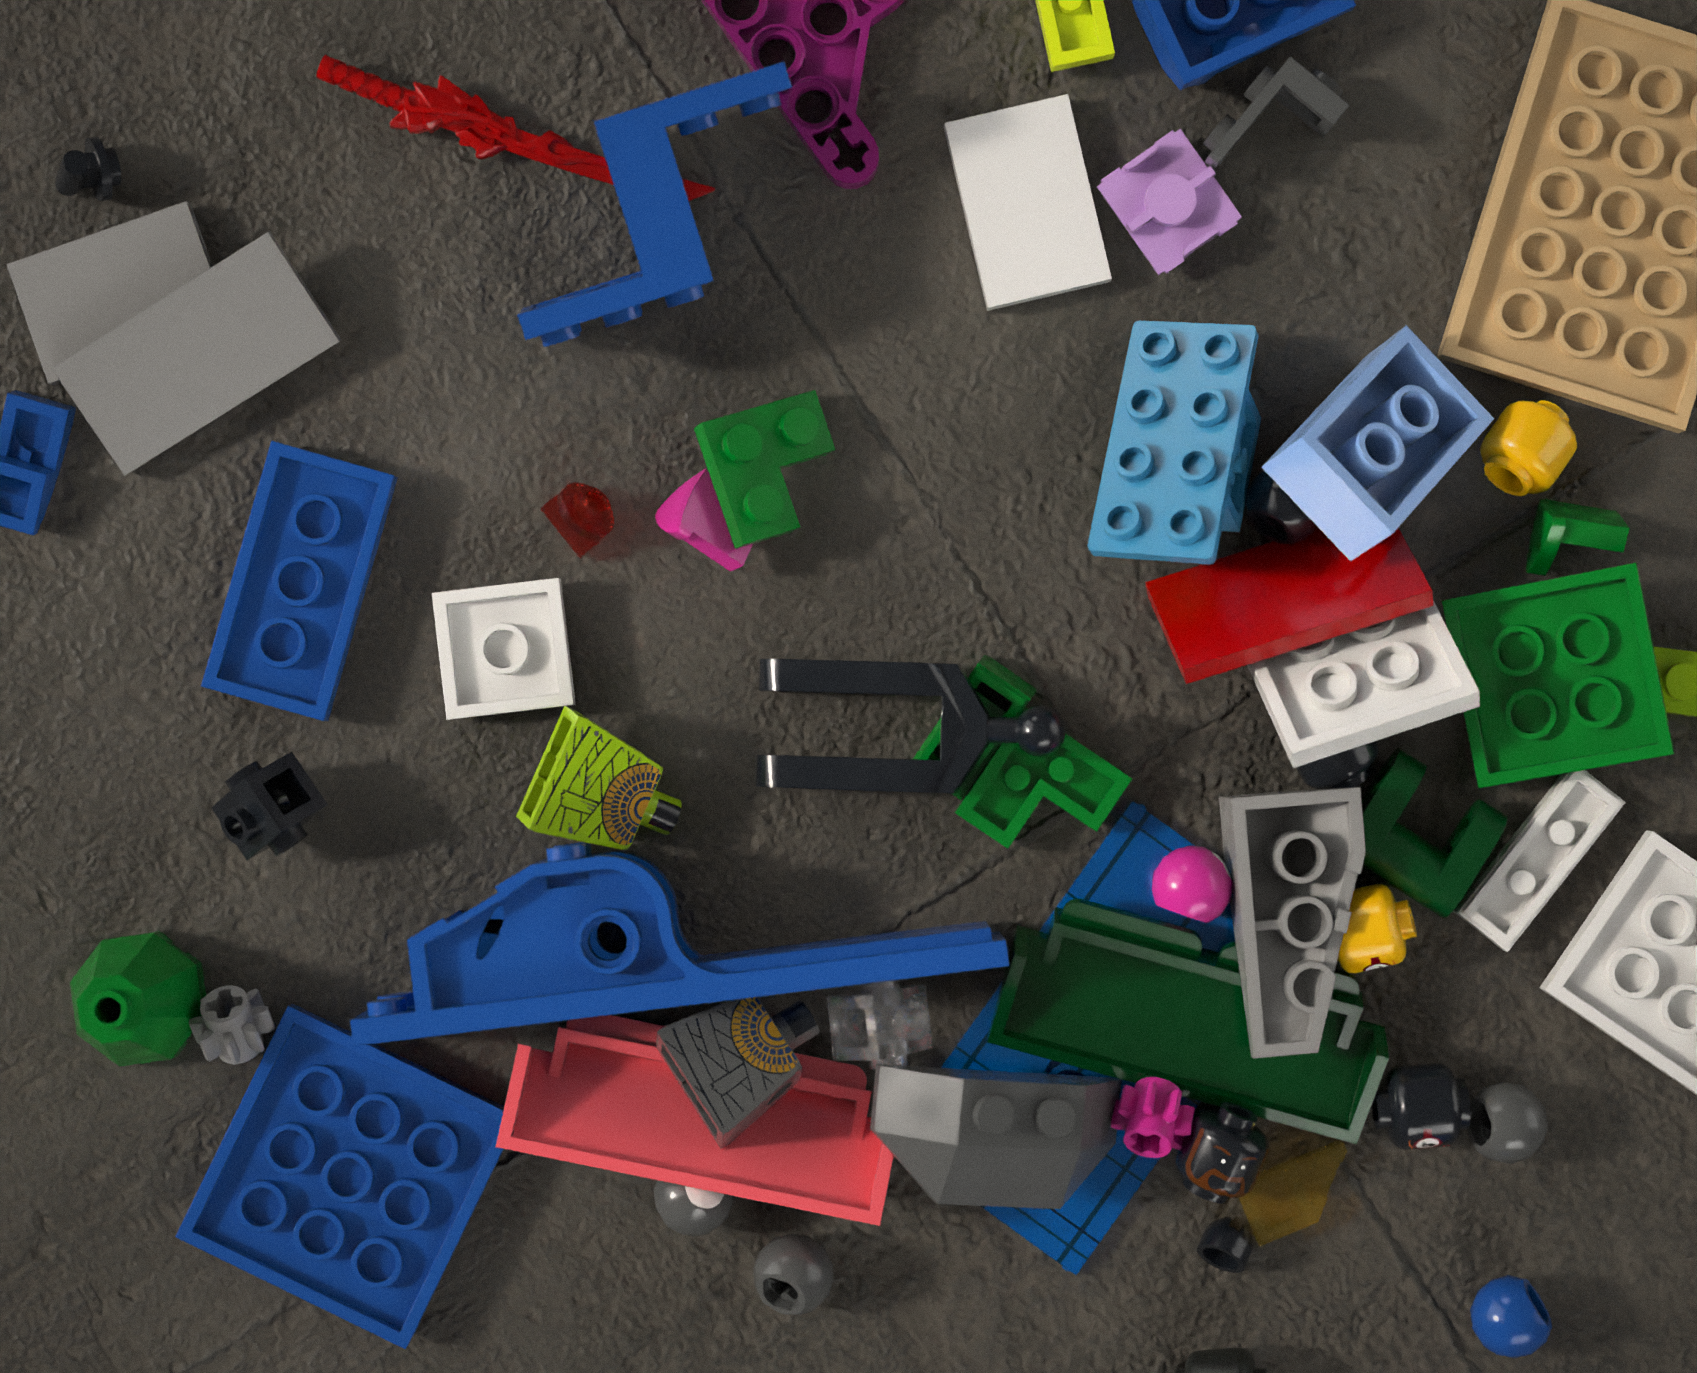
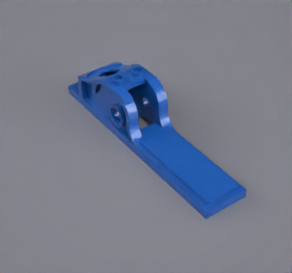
(555, 969)

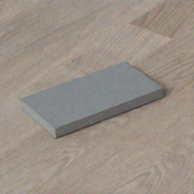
(196, 353)

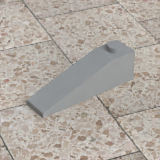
(1290, 905)

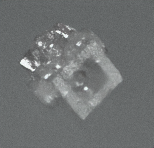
(879, 1023)

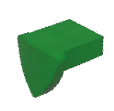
(1573, 525)

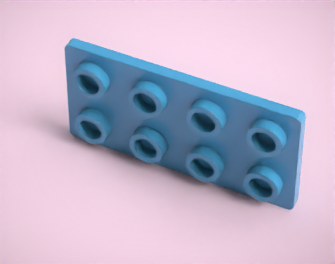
(1178, 443)

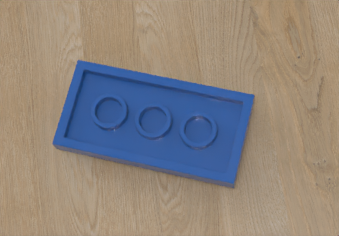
(299, 581)

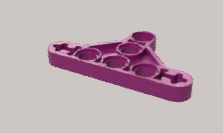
(821, 63)

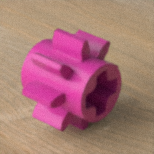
(1152, 1117)

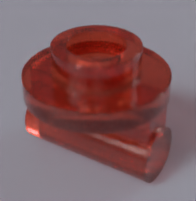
(580, 516)

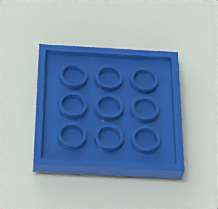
(346, 1176)

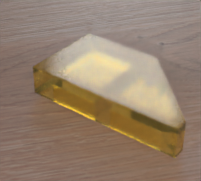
(1292, 1193)

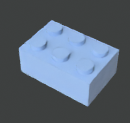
(1378, 444)

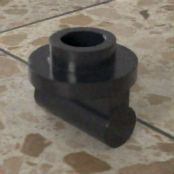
(94, 169)

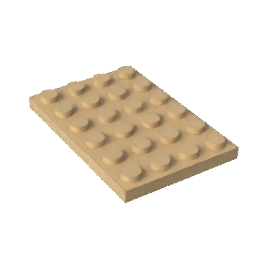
(1592, 223)

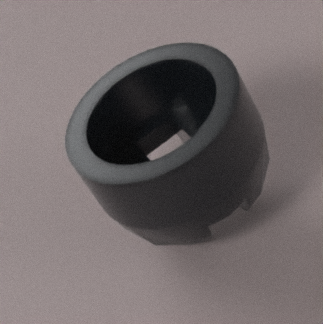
(1226, 1246)

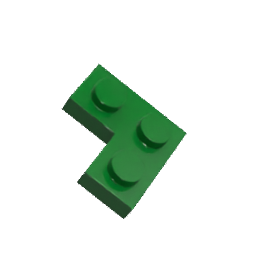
(747, 457)
(1017, 781)

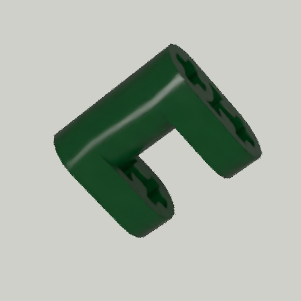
(1408, 861)

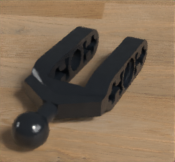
(964, 726)

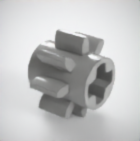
(232, 1024)

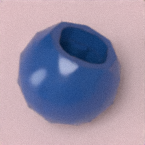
(1510, 1317)

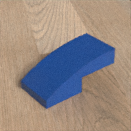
(31, 456)

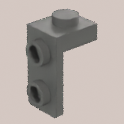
(1308, 95)

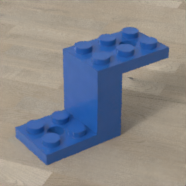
(653, 206)

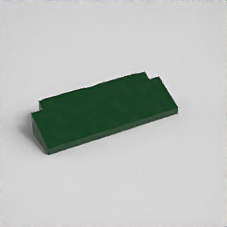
(1153, 1003)

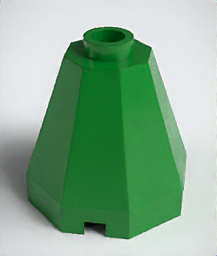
(137, 998)

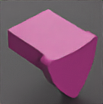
(697, 518)

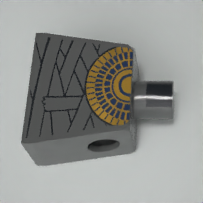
(736, 1060)

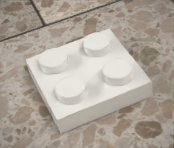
(503, 648)

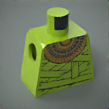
(595, 788)

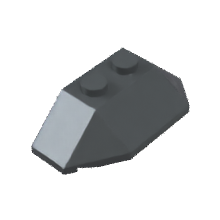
(994, 1132)

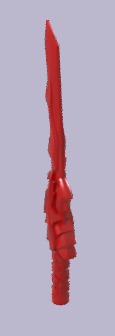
(471, 122)

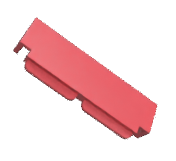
(619, 1109)

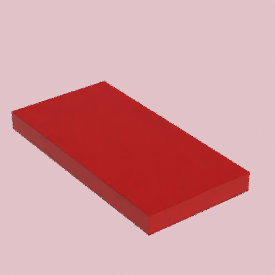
(1282, 600)

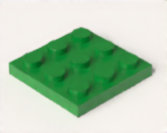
(1560, 676)

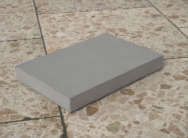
(105, 279)

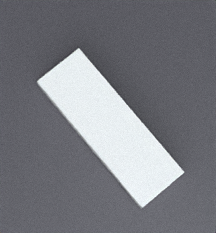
(1539, 857)

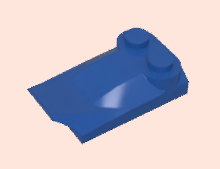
(1210, 36)

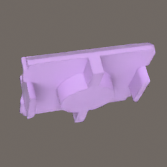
(1169, 201)

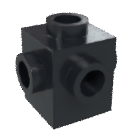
(268, 806)

